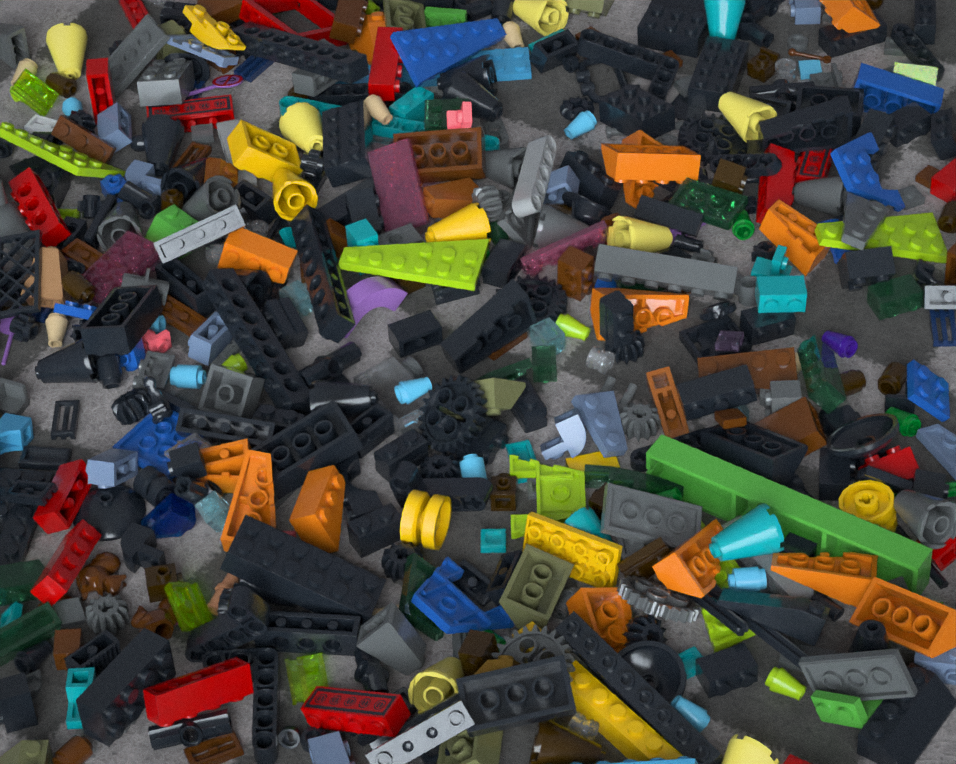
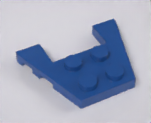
(858, 174)
(451, 608)

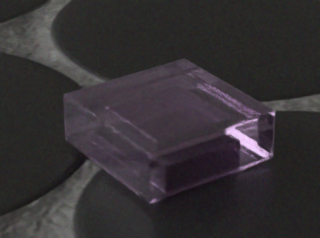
(729, 341)

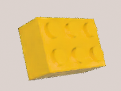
(261, 151)

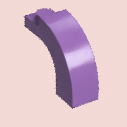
(374, 293)

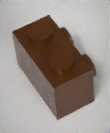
(576, 273)

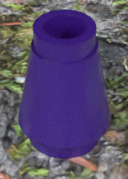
(840, 343)

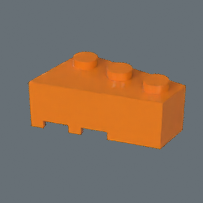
(796, 232)
(252, 251)
(224, 464)
(320, 509)

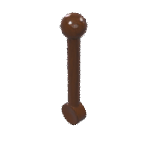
(826, 59)

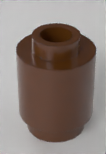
(74, 751)

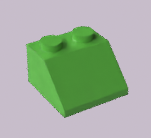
(169, 222)

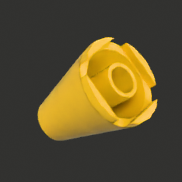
(291, 194)
(464, 224)

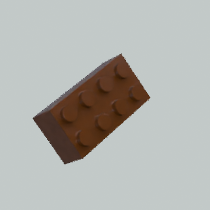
(448, 154)

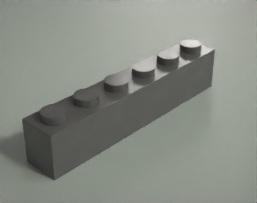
(665, 271)

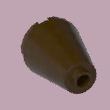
(563, 746)

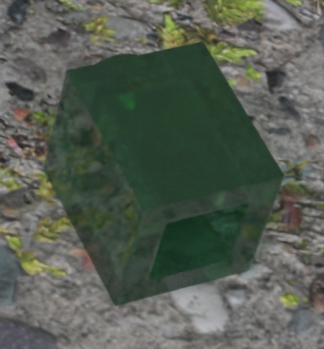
(544, 364)

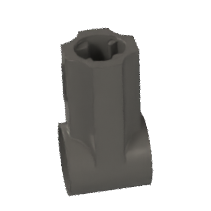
(745, 289)

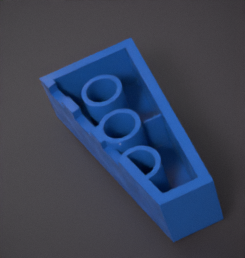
(891, 91)

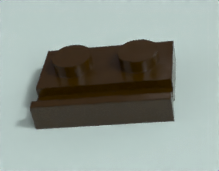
(641, 562)

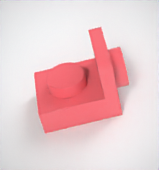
(460, 118)
(157, 342)

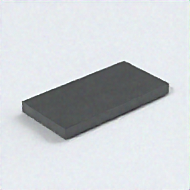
(136, 53)
(648, 516)
(860, 674)

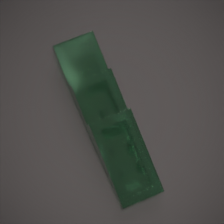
(597, 475)

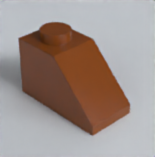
(219, 167)

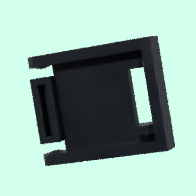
(706, 336)

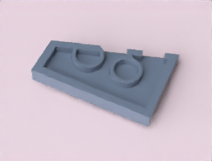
(191, 44)
(602, 421)
(941, 445)

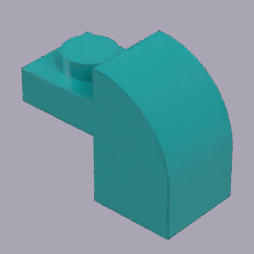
(776, 267)
(77, 681)

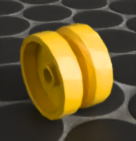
(871, 502)
(425, 519)

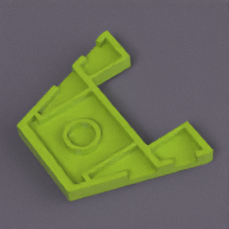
(558, 491)

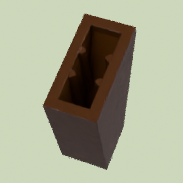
(222, 10)

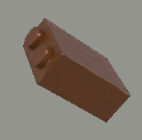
(797, 422)

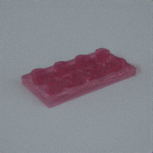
(398, 185)
(592, 235)
(127, 255)

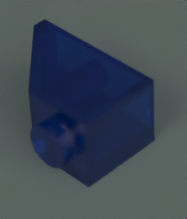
(171, 517)

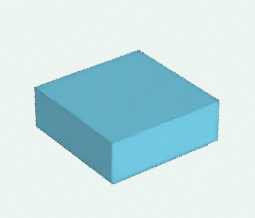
(808, 67)

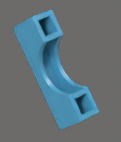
(15, 432)

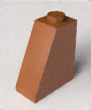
(448, 197)

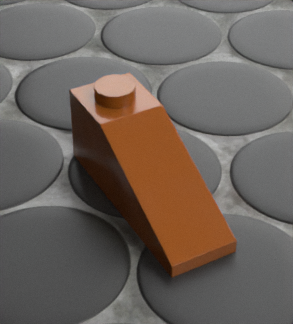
(667, 402)

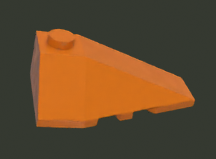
(366, 41)
(633, 189)
(603, 612)

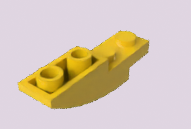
(210, 32)

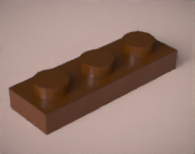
(83, 140)

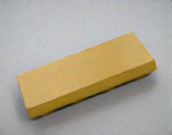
(592, 556)

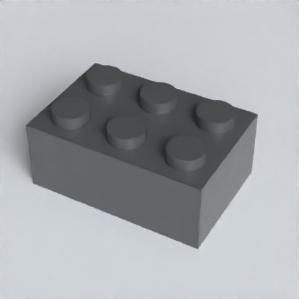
(166, 82)

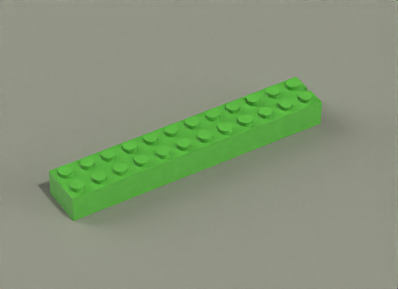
(733, 491)

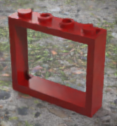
(261, 13)

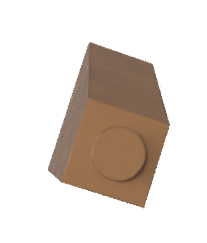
(53, 270)

